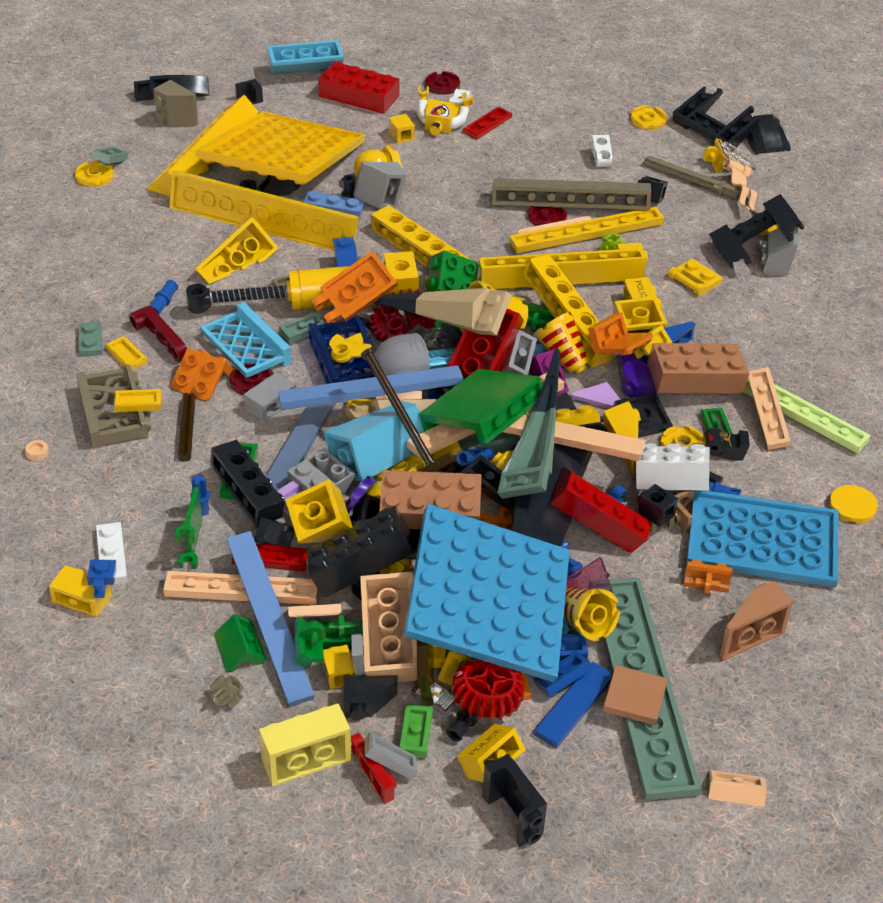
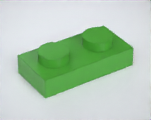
(416, 730)

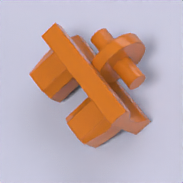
(707, 576)

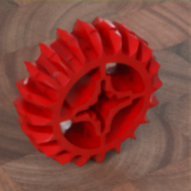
(487, 689)

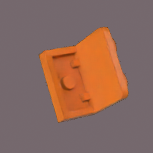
(611, 336)
(200, 373)

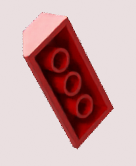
(486, 351)
(600, 512)

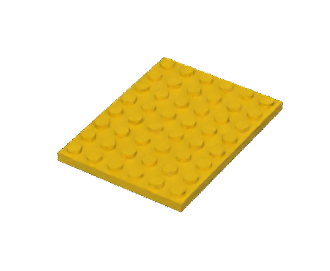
(281, 147)

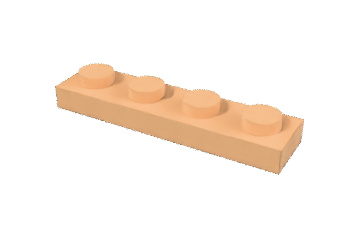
(768, 409)

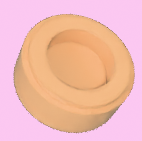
(36, 450)

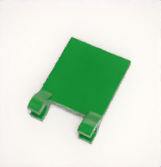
(190, 530)

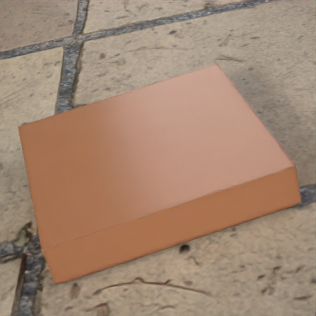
(635, 695)

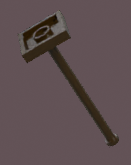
(446, 463)

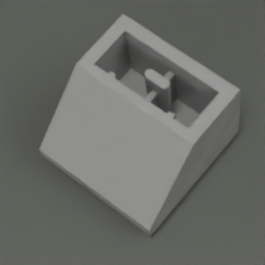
(379, 183)
(320, 468)

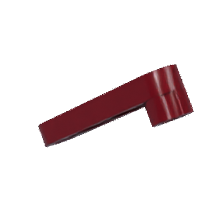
(166, 336)

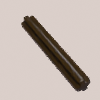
(186, 427)

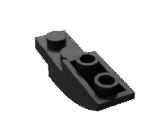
(145, 88)

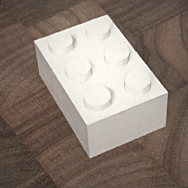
(674, 467)

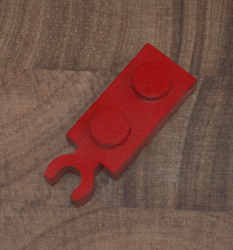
(381, 780)

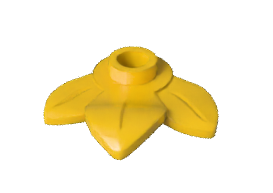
(347, 348)

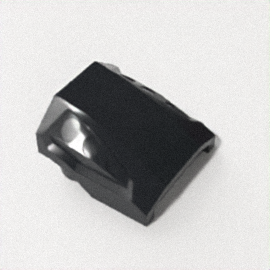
(768, 136)

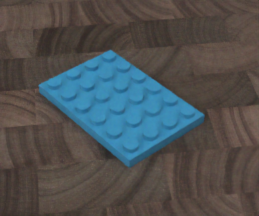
(765, 537)

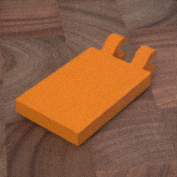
(355, 288)

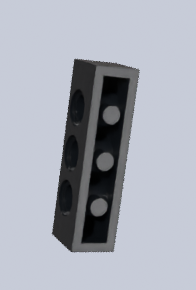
(246, 482)

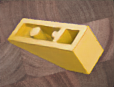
(623, 421)

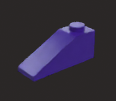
(634, 376)

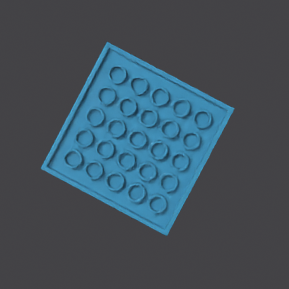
(488, 593)

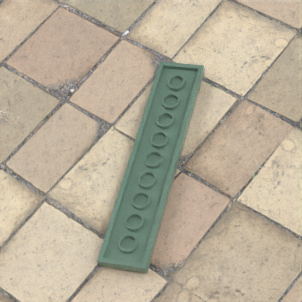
(659, 749)

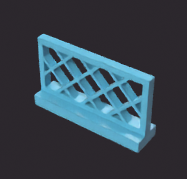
(260, 333)

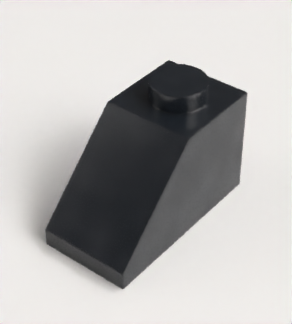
(278, 187)
(368, 694)

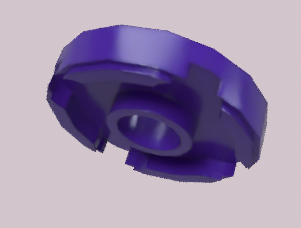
(359, 492)

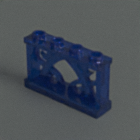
(320, 338)

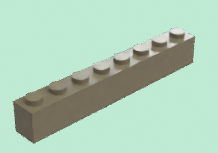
(571, 194)

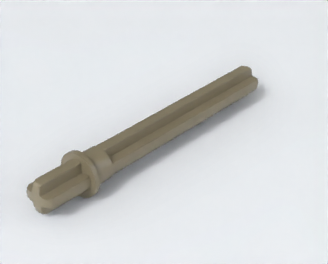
(693, 177)

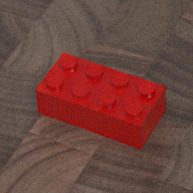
(359, 87)

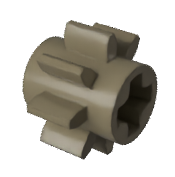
(226, 691)

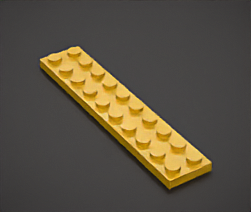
(273, 213)

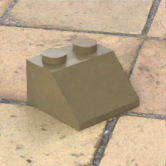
(175, 105)

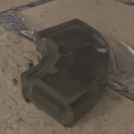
(439, 338)

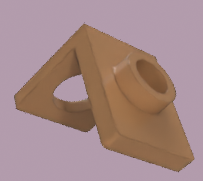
(683, 517)

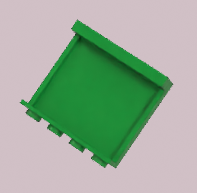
(484, 403)

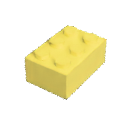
(305, 744)

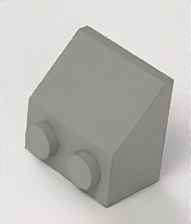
(778, 252)

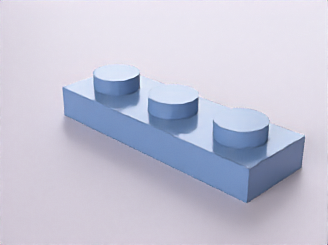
(334, 202)

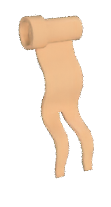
(739, 177)

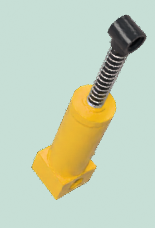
(302, 286)

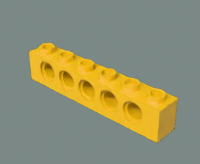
(408, 235)
(562, 297)

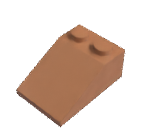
(757, 620)

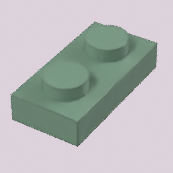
(109, 155)
(298, 328)
(90, 339)

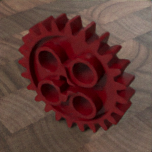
(388, 321)

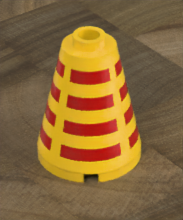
(564, 335)
(591, 612)

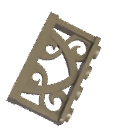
(110, 431)

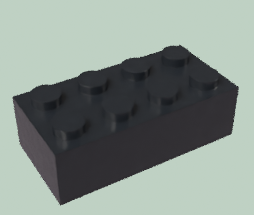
(359, 551)

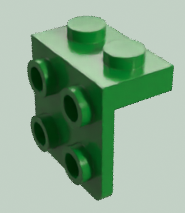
(450, 272)

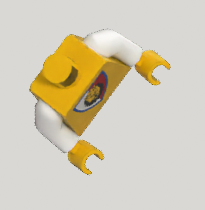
(442, 115)

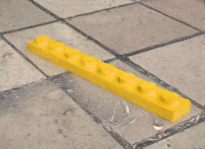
(585, 230)

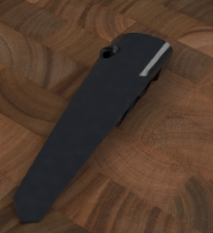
(534, 512)

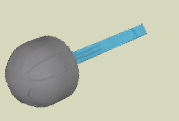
(409, 354)

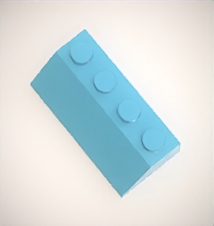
(304, 56)

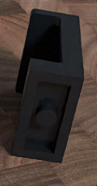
(507, 780)

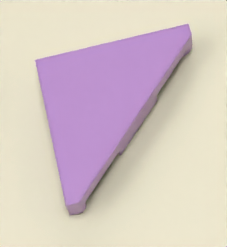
(598, 395)

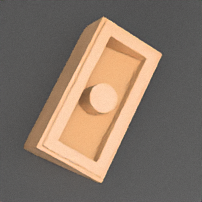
(737, 788)

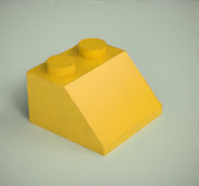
(640, 314)
(318, 513)

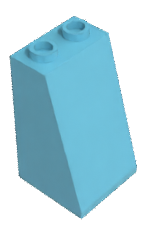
(373, 441)

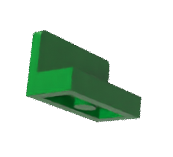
(239, 643)

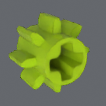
(610, 242)

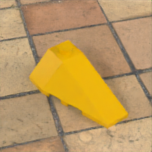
(237, 251)

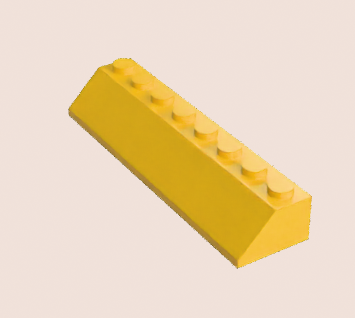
(187, 161)

